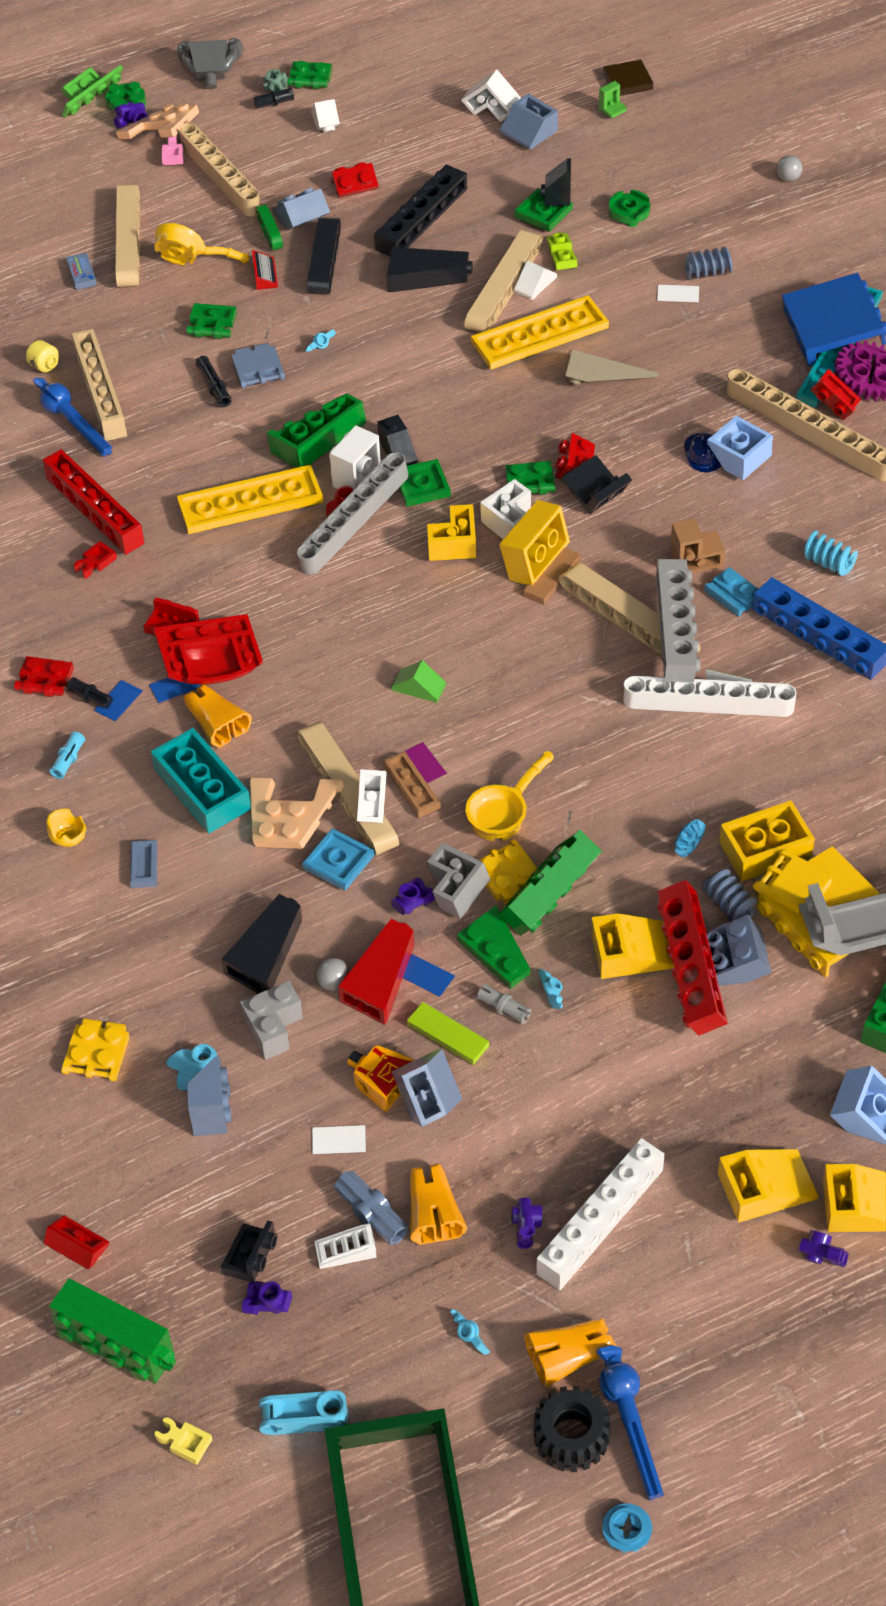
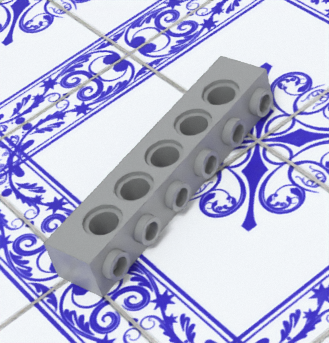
(676, 621)

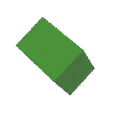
(420, 682)

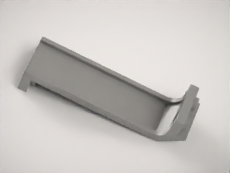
(844, 926)

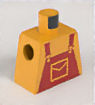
(374, 1074)

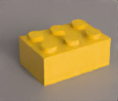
(534, 542)
(757, 838)

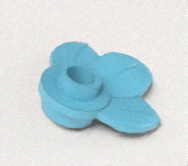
(189, 1063)

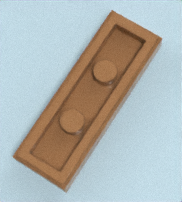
(549, 579)
(411, 784)

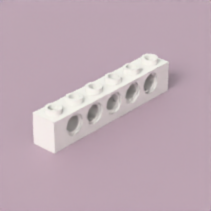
(600, 1214)

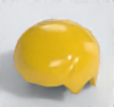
(65, 828)

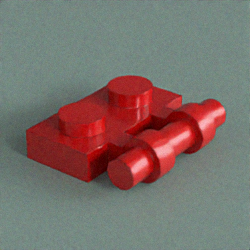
(52, 673)

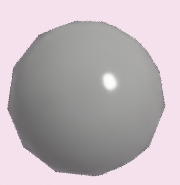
(789, 168)
(331, 973)

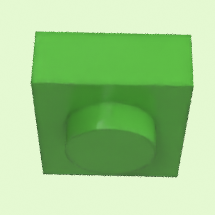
(610, 100)

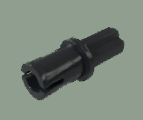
(274, 98)
(89, 693)

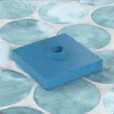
(338, 859)

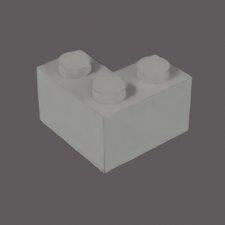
(460, 879)
(269, 1014)

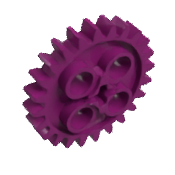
(854, 369)

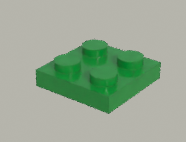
(536, 213)
(424, 483)

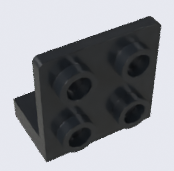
(595, 484)

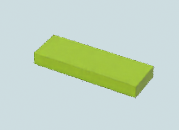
(448, 1033)

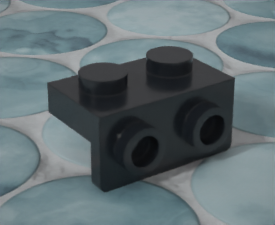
(249, 1252)

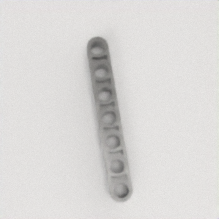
(352, 513)

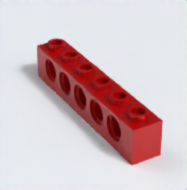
(93, 501)
(691, 958)

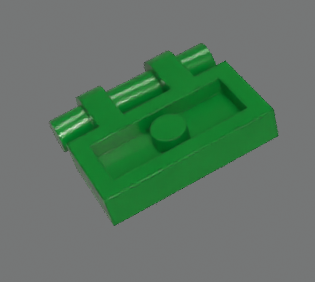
(310, 74)
(211, 315)
(534, 476)

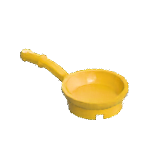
(182, 245)
(500, 809)

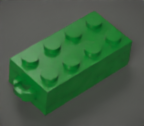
(112, 1332)

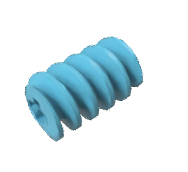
(830, 555)

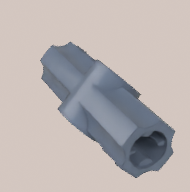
(371, 1207)

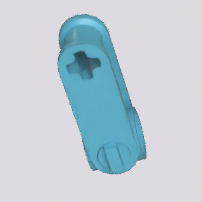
(302, 1412)

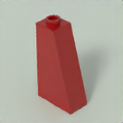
(379, 972)

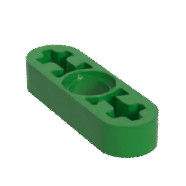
(269, 227)

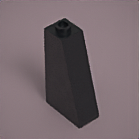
(426, 268)
(264, 947)

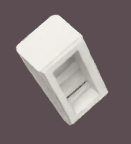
(353, 1235)

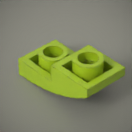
(561, 251)

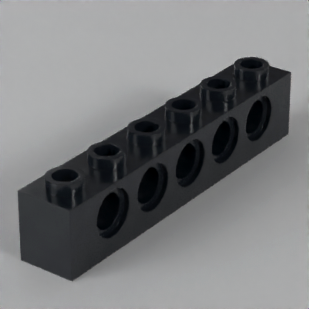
(421, 210)

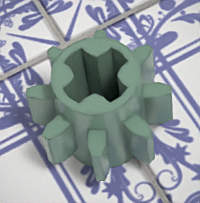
(275, 80)

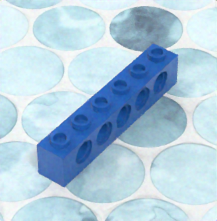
(820, 628)

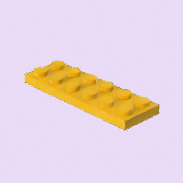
(539, 332)
(249, 499)

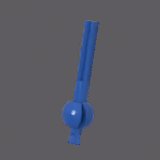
(57, 399)
(620, 1385)

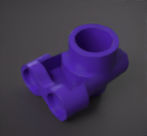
(129, 113)
(412, 896)
(527, 1218)
(818, 1248)
(266, 1298)

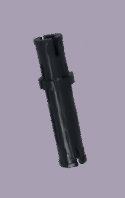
(216, 386)

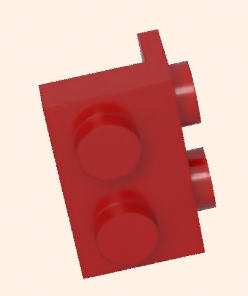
(354, 179)
(835, 394)
(573, 453)
(169, 613)

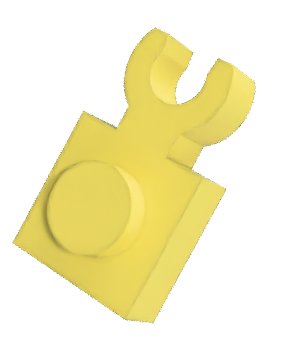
(186, 1442)

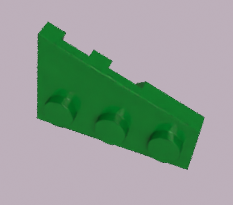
(495, 947)

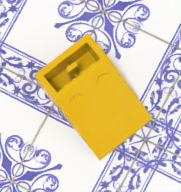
(629, 945)
(765, 1181)
(854, 1198)

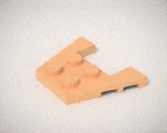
(165, 120)
(287, 822)

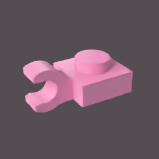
(173, 152)

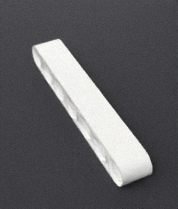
(710, 696)

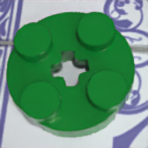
(123, 94)
(621, 207)

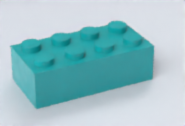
(201, 780)

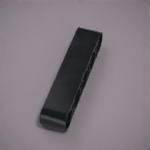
(324, 255)

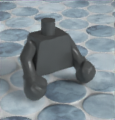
(210, 58)

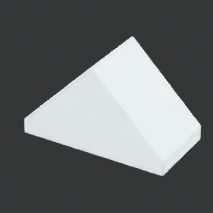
(533, 280)

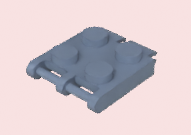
(257, 365)

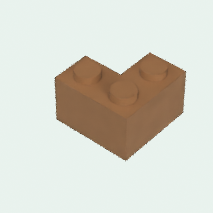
(701, 550)

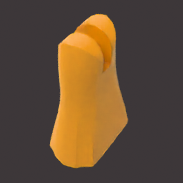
(217, 715)
(433, 1208)
(565, 1349)

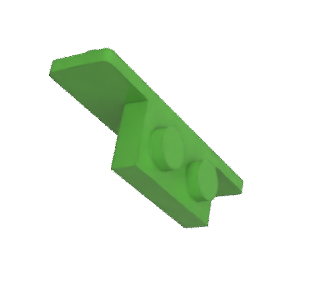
(86, 87)

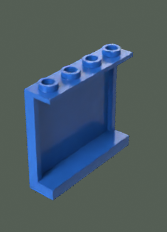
(832, 315)

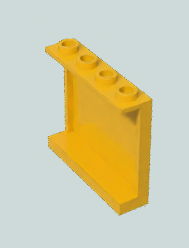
(845, 887)

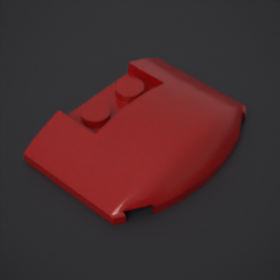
(209, 650)

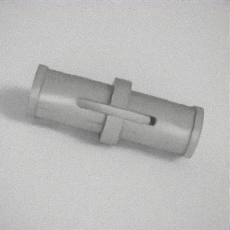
(504, 1003)

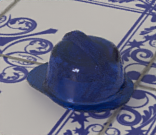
(700, 454)

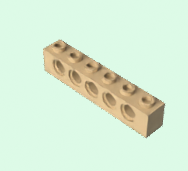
(99, 385)

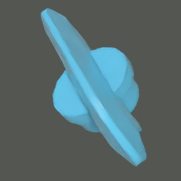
(320, 340)
(552, 988)
(469, 1331)

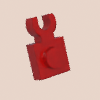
(96, 557)

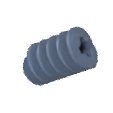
(707, 262)
(729, 895)

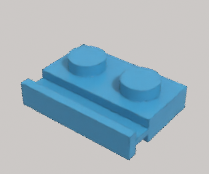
(732, 591)

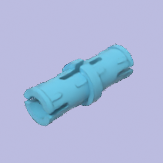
(72, 747)

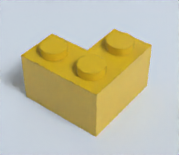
(455, 538)

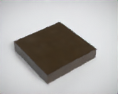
(630, 75)

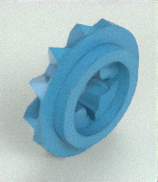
(689, 837)
(617, 1517)

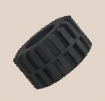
(577, 1406)

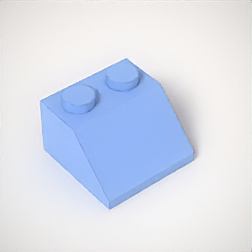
(741, 447)
(862, 1104)

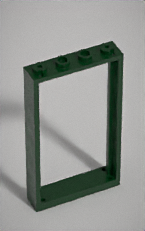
(389, 1430)

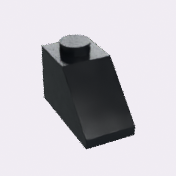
(558, 185)
(396, 438)

